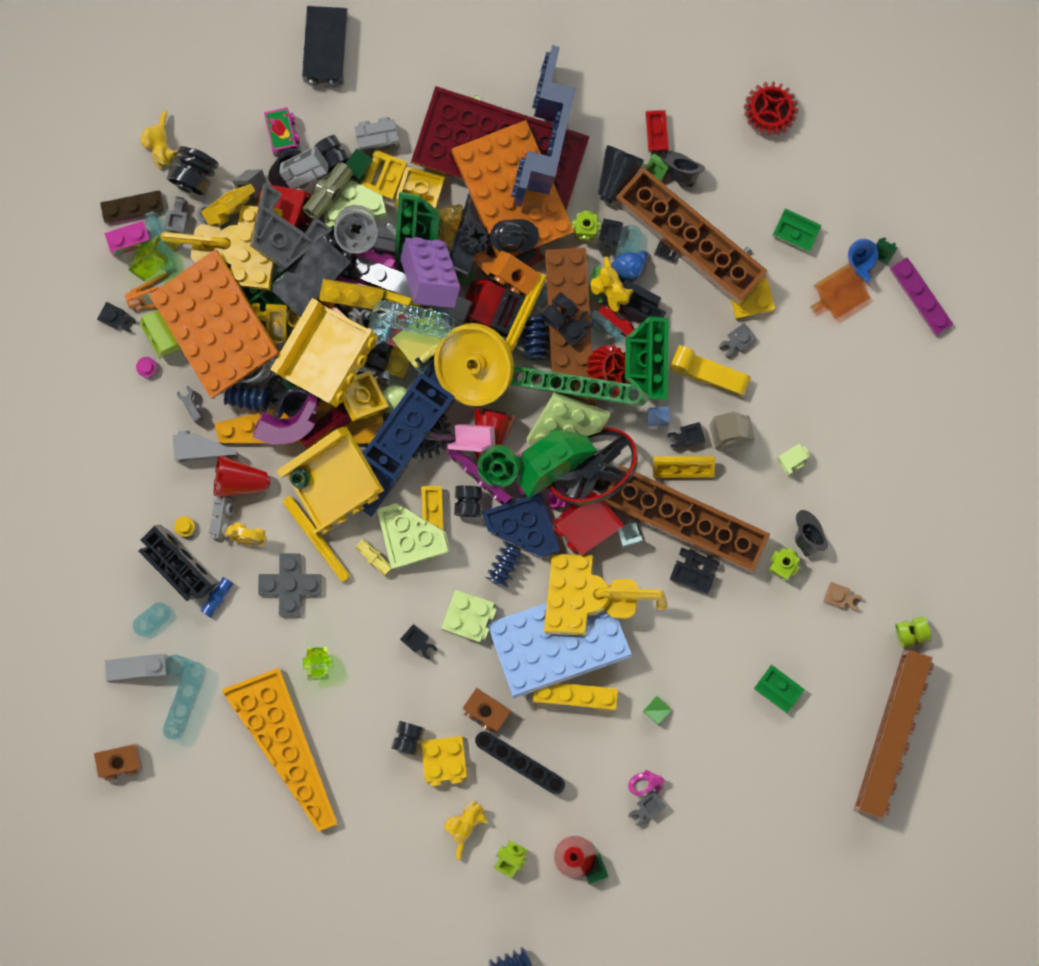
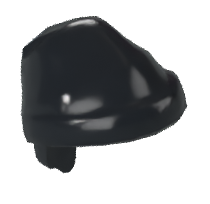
(291, 401)

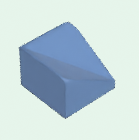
(658, 416)

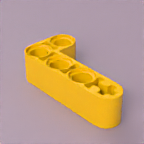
(709, 372)

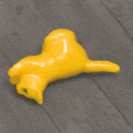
(156, 140)
(610, 284)
(461, 826)

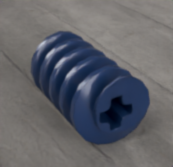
(535, 339)
(247, 398)
(505, 565)
(516, 960)

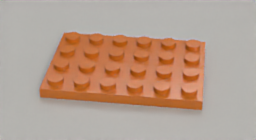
(489, 174)
(214, 324)

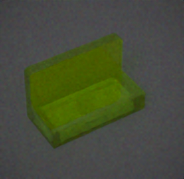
(148, 260)

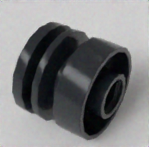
(191, 174)

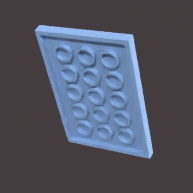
(541, 660)

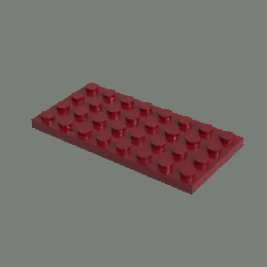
(459, 119)

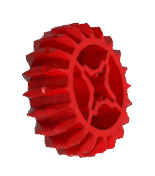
(764, 93)
(607, 364)

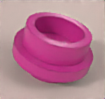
(146, 367)

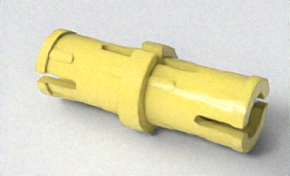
(373, 557)

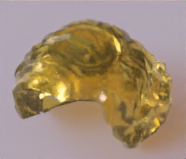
(449, 222)

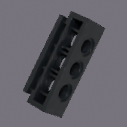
(176, 558)

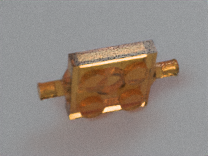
(840, 292)

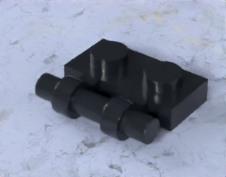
(691, 576)

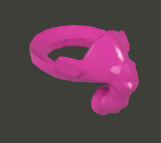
(655, 781)

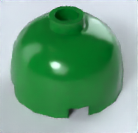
(498, 465)

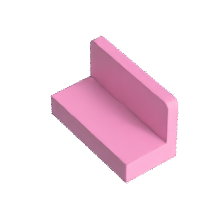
(473, 438)

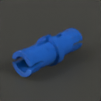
(217, 597)

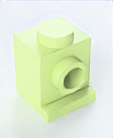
(793, 458)

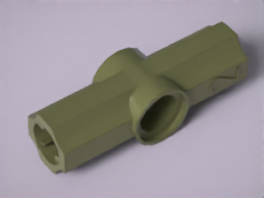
(328, 191)

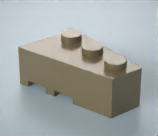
(730, 429)

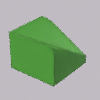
(656, 710)

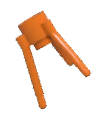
(136, 296)

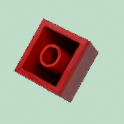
(292, 205)
(484, 301)
(586, 525)

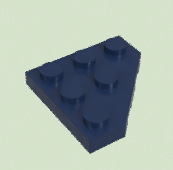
(523, 525)

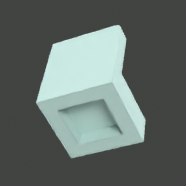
(629, 535)

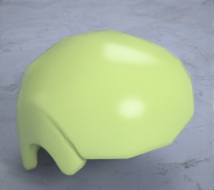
(393, 396)

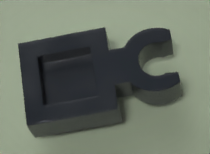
(610, 233)
(114, 316)
(575, 331)
(690, 435)
(416, 640)

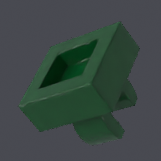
(885, 250)

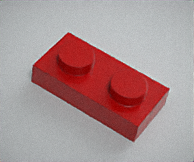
(656, 131)
(625, 326)

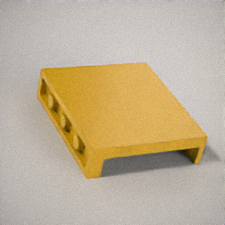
(324, 353)
(338, 480)

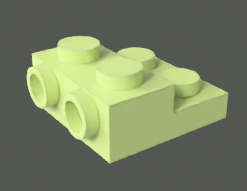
(469, 616)

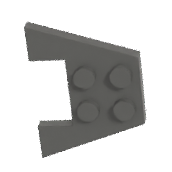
(277, 237)

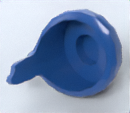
(863, 257)
(630, 265)

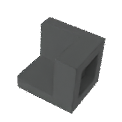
(253, 177)

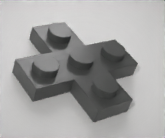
(289, 584)

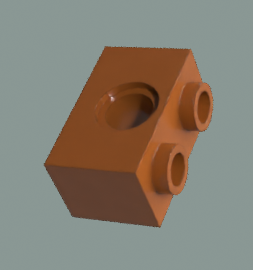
(480, 699)
(105, 762)

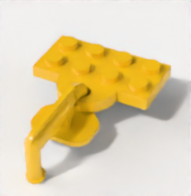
(247, 264)
(573, 594)

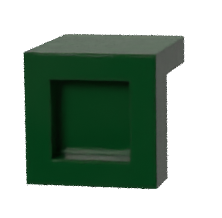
(358, 164)
(598, 872)

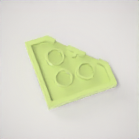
(355, 194)
(568, 415)
(410, 536)

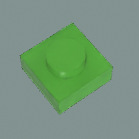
(657, 167)

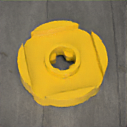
(242, 535)

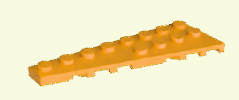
(241, 429)
(273, 722)

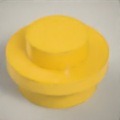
(184, 526)

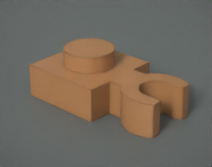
(838, 596)

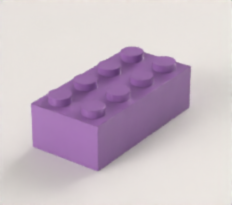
(430, 272)

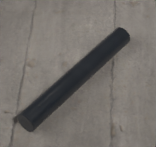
(439, 436)

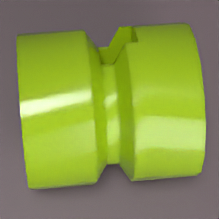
(920, 631)

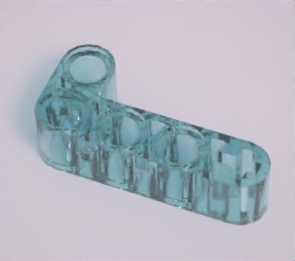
(410, 324)
(180, 698)

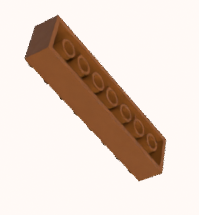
(691, 236)
(568, 274)
(689, 520)
(893, 734)

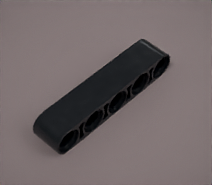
(460, 257)
(512, 755)

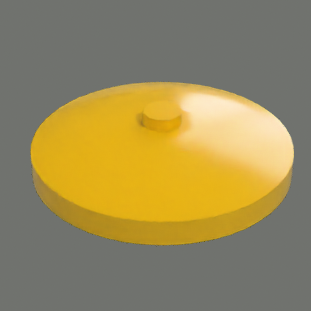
(474, 364)

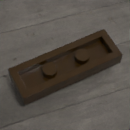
(132, 206)

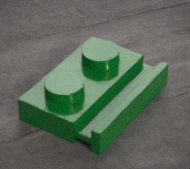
(796, 230)
(779, 689)

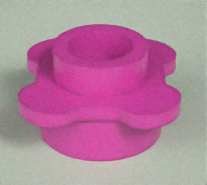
(555, 502)

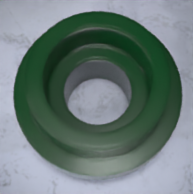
(295, 478)

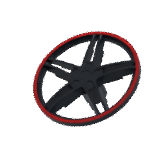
(594, 470)

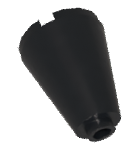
(617, 172)

